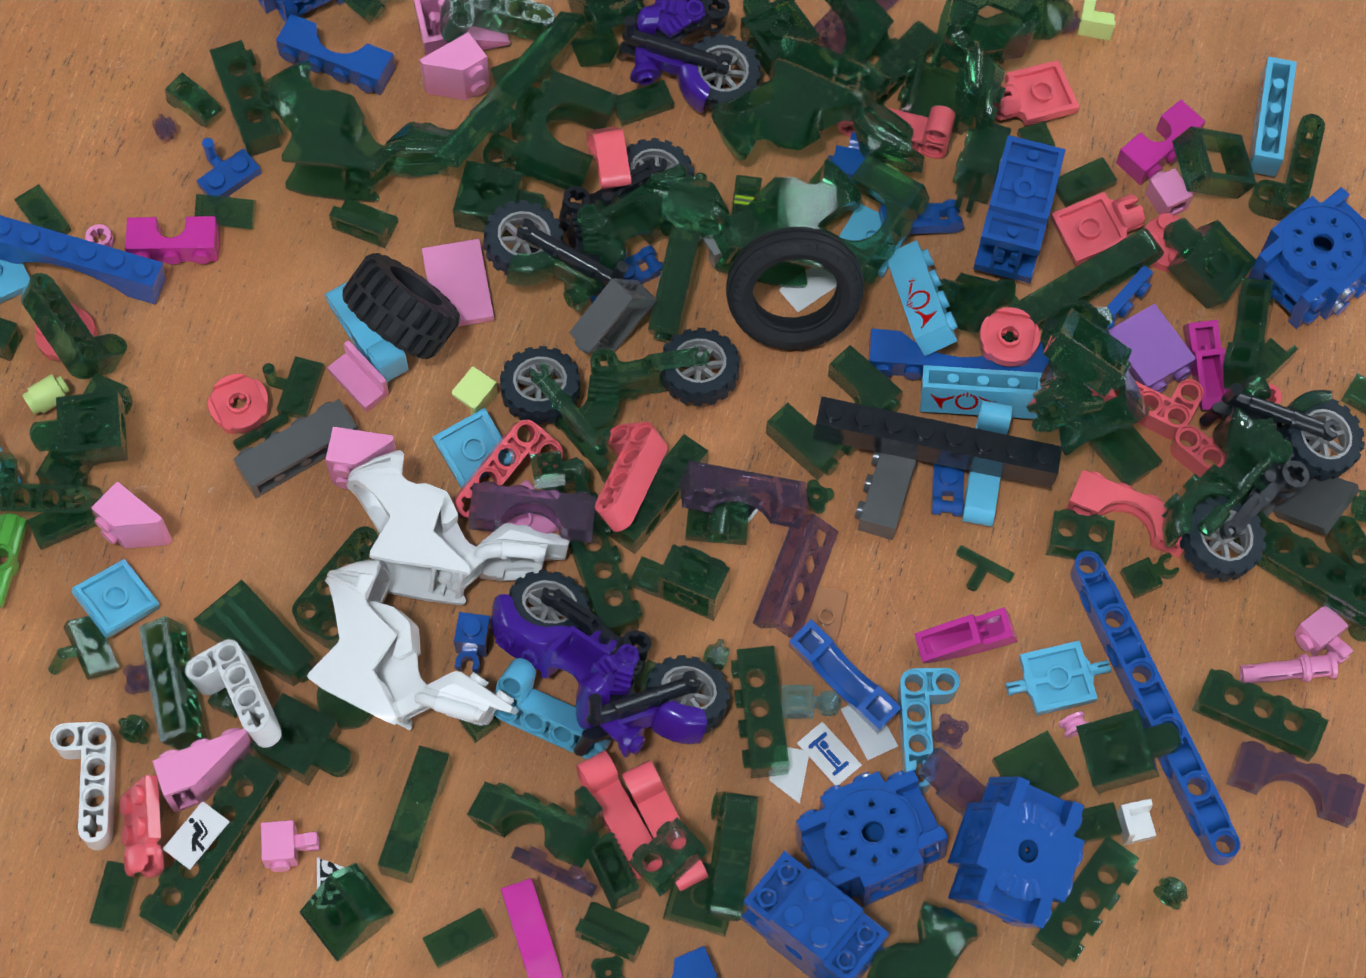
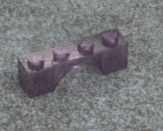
(778, 498)
(496, 505)
(1334, 795)

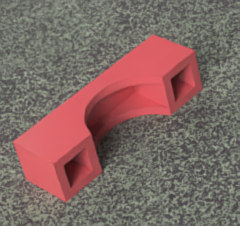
(1101, 496)

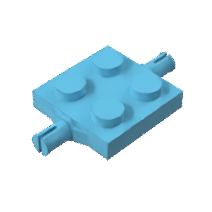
(1058, 678)

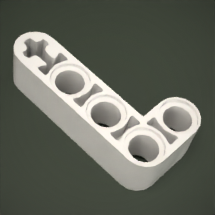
(230, 668)
(91, 785)

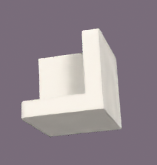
(1136, 822)

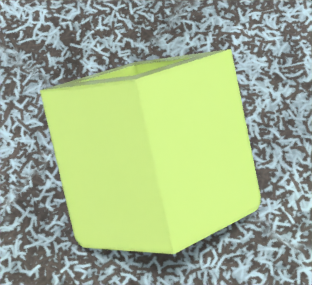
(1095, 23)
(475, 390)

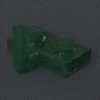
(298, 388)
(550, 471)
(88, 646)

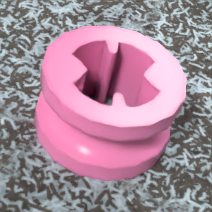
(97, 230)
(1070, 723)

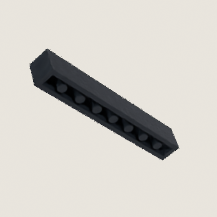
(937, 442)

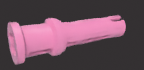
(1302, 667)

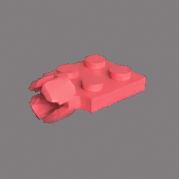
(1037, 94)
(1096, 224)
(142, 828)

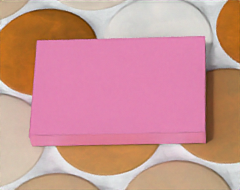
(461, 276)

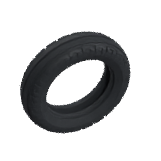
(786, 245)

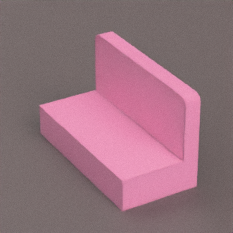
(359, 378)

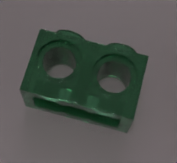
(1080, 527)
(674, 862)

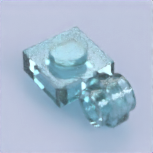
(799, 702)

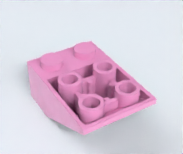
(429, 17)
(198, 771)

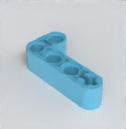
(381, 354)
(982, 488)
(920, 703)
(539, 712)

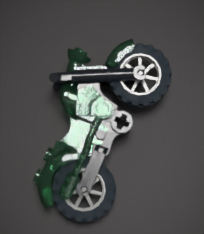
(595, 228)
(1255, 470)

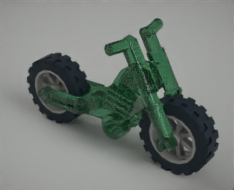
(609, 385)

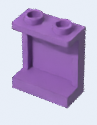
(1157, 349)

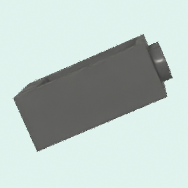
(612, 316)

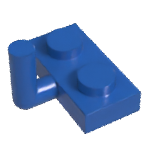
(229, 174)

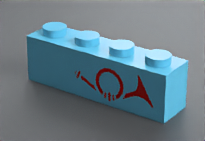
(1272, 116)
(921, 298)
(963, 389)

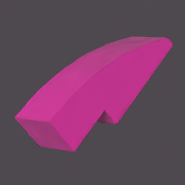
(1205, 344)
(966, 636)
(531, 930)

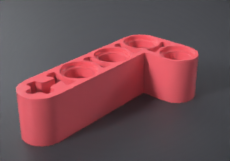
(930, 133)
(611, 156)
(1167, 407)
(1202, 445)
(518, 452)
(639, 457)
(656, 810)
(619, 814)

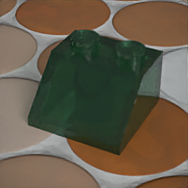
(346, 911)

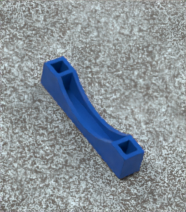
(124, 271)
(899, 355)

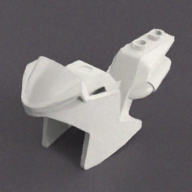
(425, 544)
(378, 657)

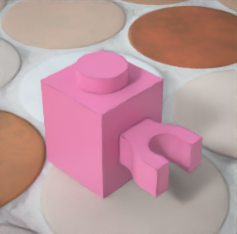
(1168, 193)
(1323, 632)
(281, 844)

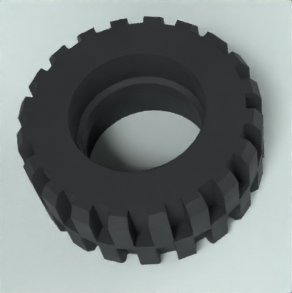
(400, 306)

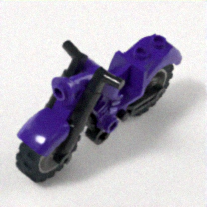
(665, 43)
(606, 667)

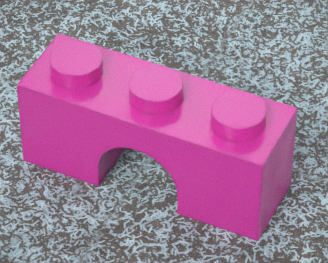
(1144, 157)
(195, 244)

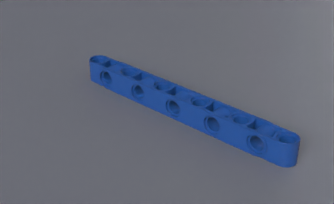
(1128, 656)

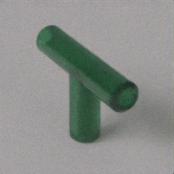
(261, 431)
(983, 566)

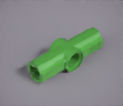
(11, 539)

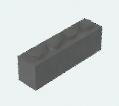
(291, 450)
(885, 494)

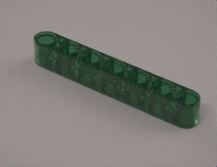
(1091, 277)

